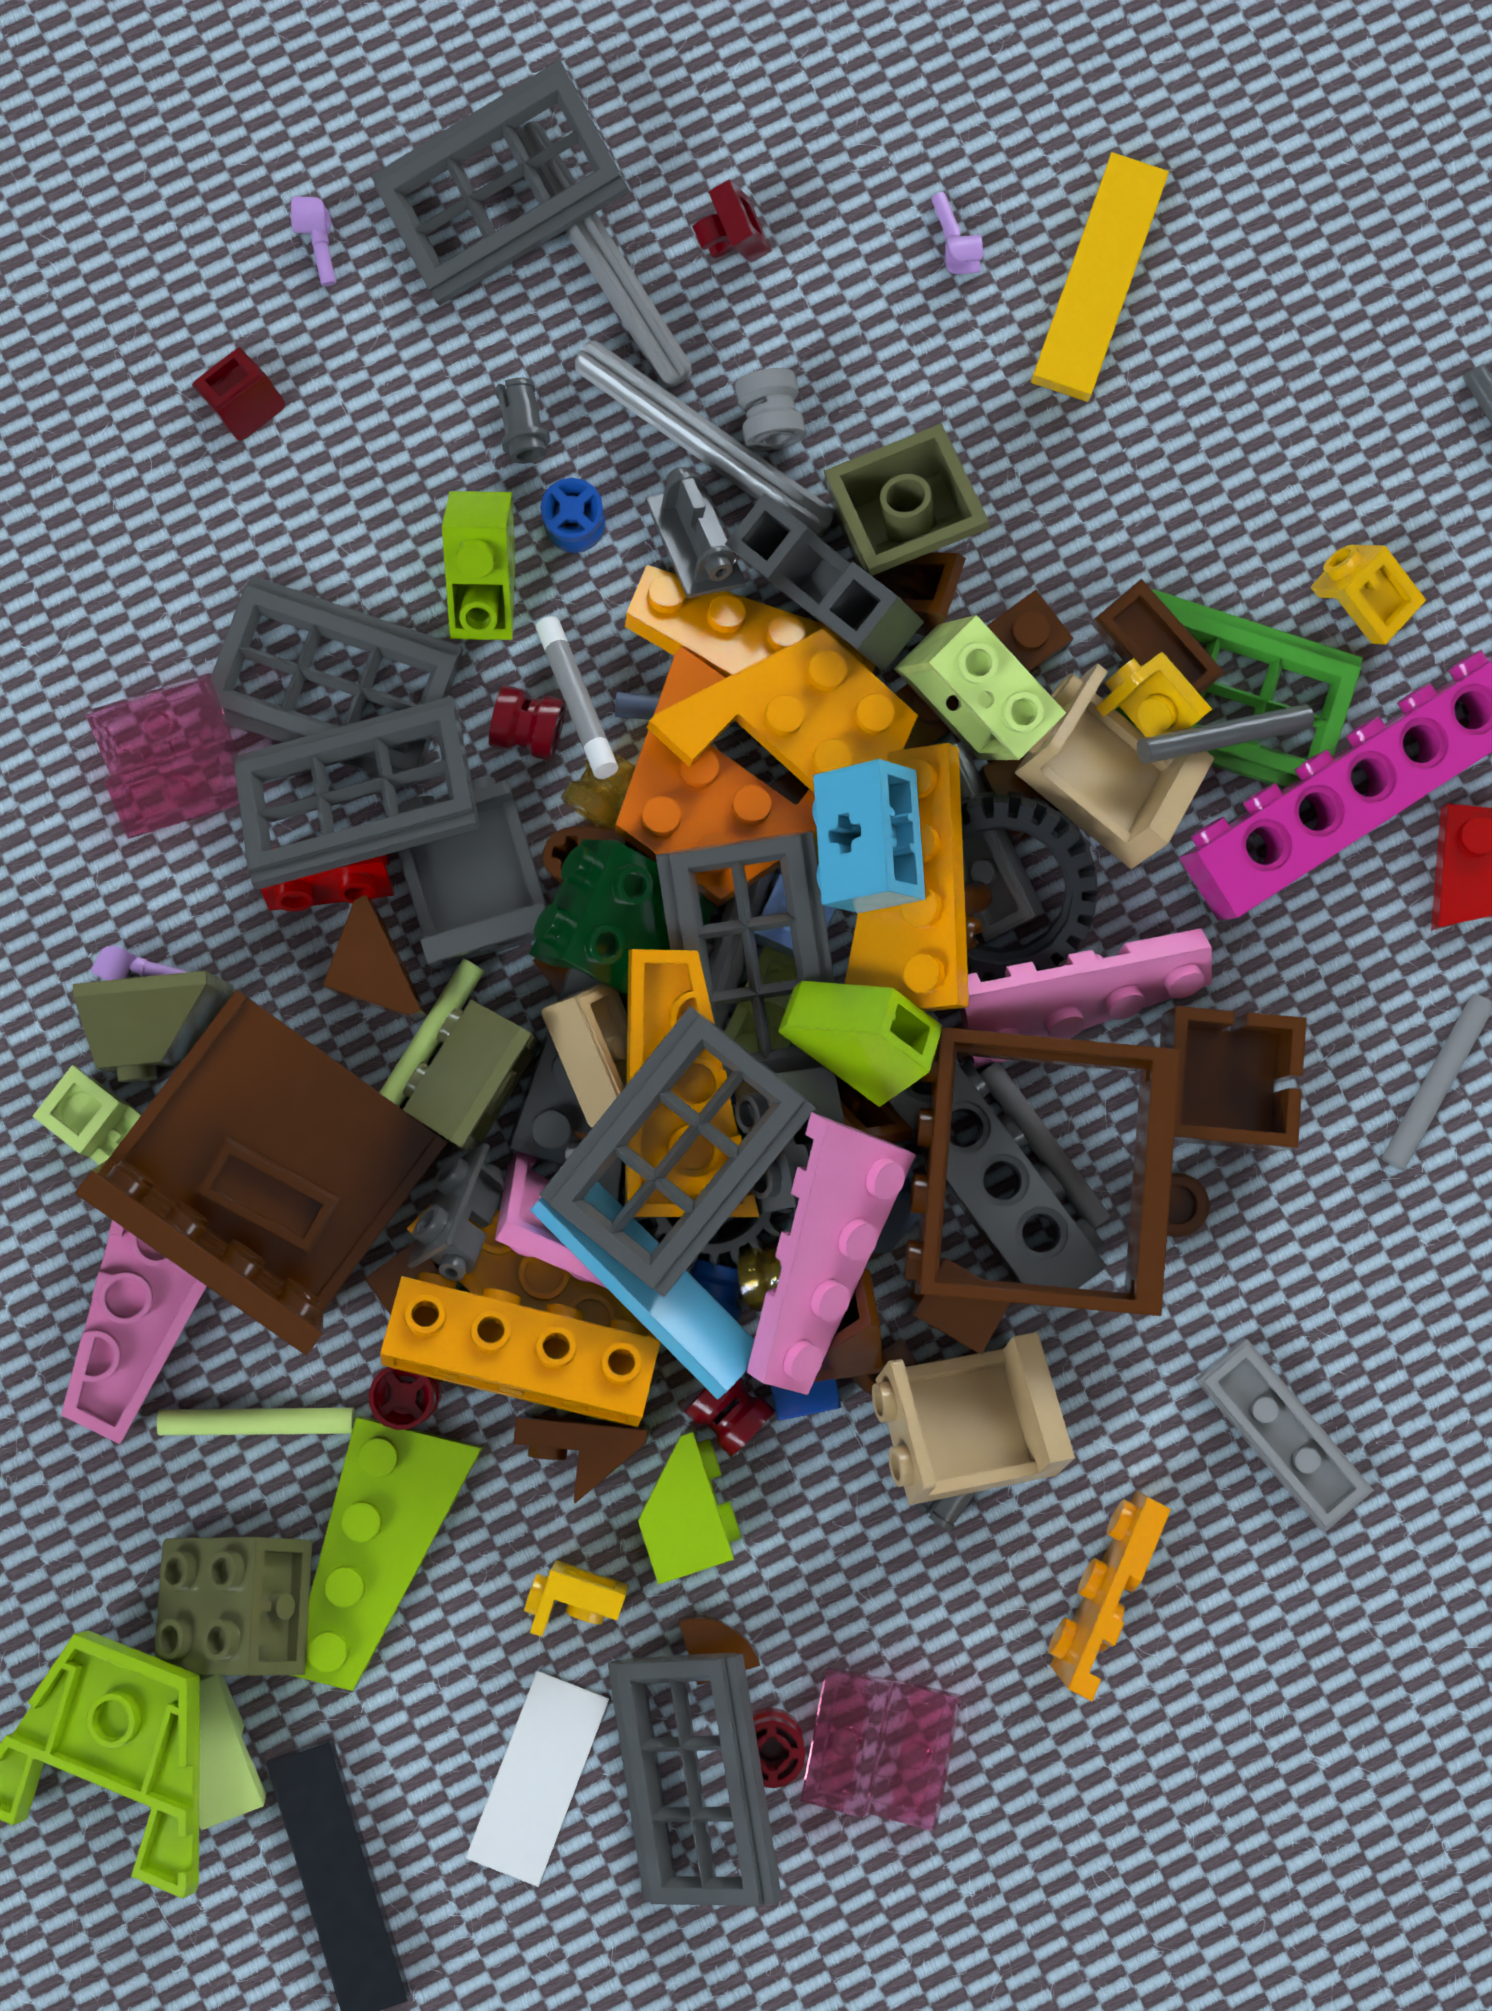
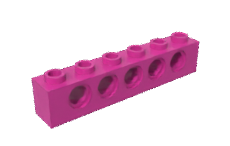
(1220, 859)

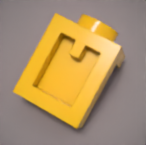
(1370, 589)
(1154, 697)
(587, 1596)

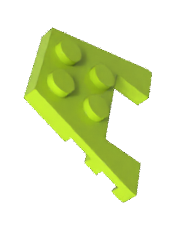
(124, 1727)

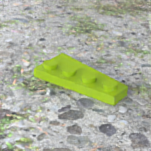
(380, 1528)

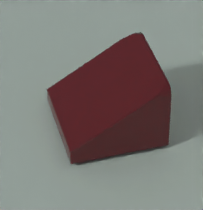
(239, 394)

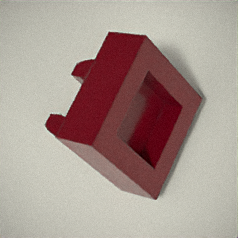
(732, 226)

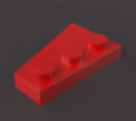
(1463, 866)

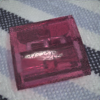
(167, 755)
(881, 1748)

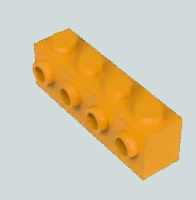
(519, 1349)

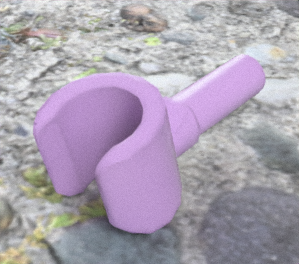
(313, 218)
(961, 252)
(117, 964)

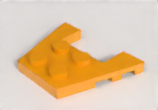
(802, 704)

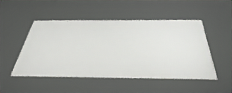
(537, 1778)

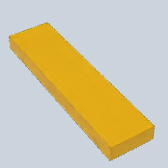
(1099, 277)

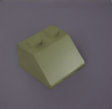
(904, 500)
(470, 1075)

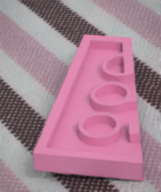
(1088, 988)
(128, 1334)

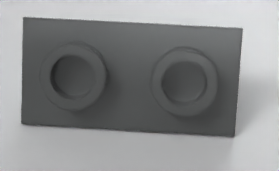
(694, 536)
(464, 1192)

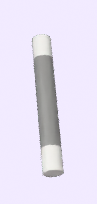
(576, 697)

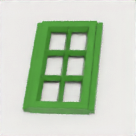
(1279, 651)

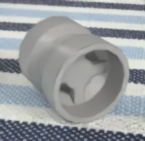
(770, 409)

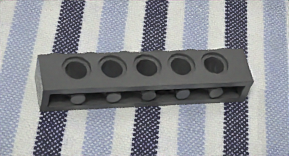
(1075, 1247)

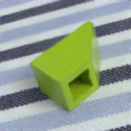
(479, 564)
(862, 1035)
(682, 1516)

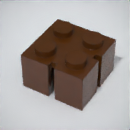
(1230, 1077)

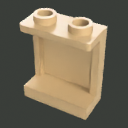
(1097, 780)
(972, 1421)

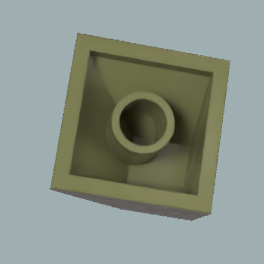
(147, 1019)

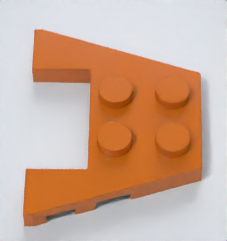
(705, 803)

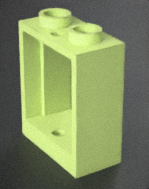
(1000, 702)

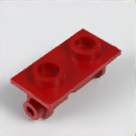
(332, 886)

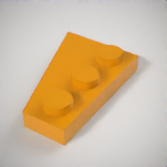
(1099, 1617)

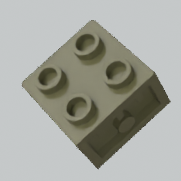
(234, 1605)

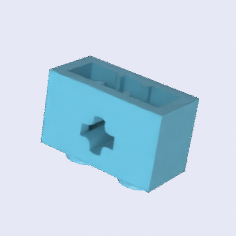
(868, 836)

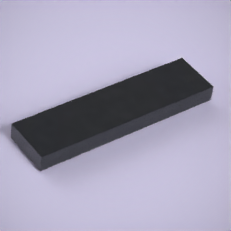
(338, 1878)

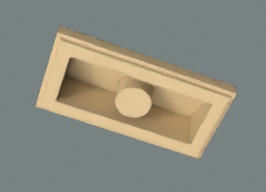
(592, 1045)

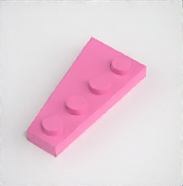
(835, 1228)

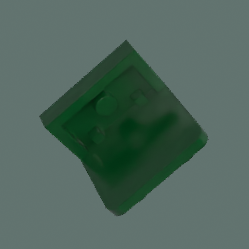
(604, 910)

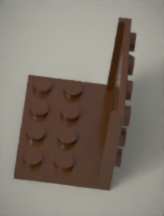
(293, 1106)

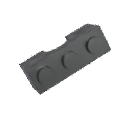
(824, 582)

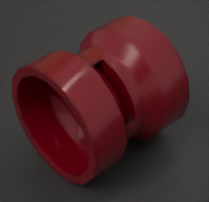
(527, 722)
(395, 1399)
(738, 1423)
(777, 1733)

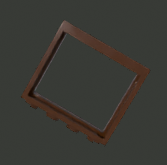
(1150, 1171)

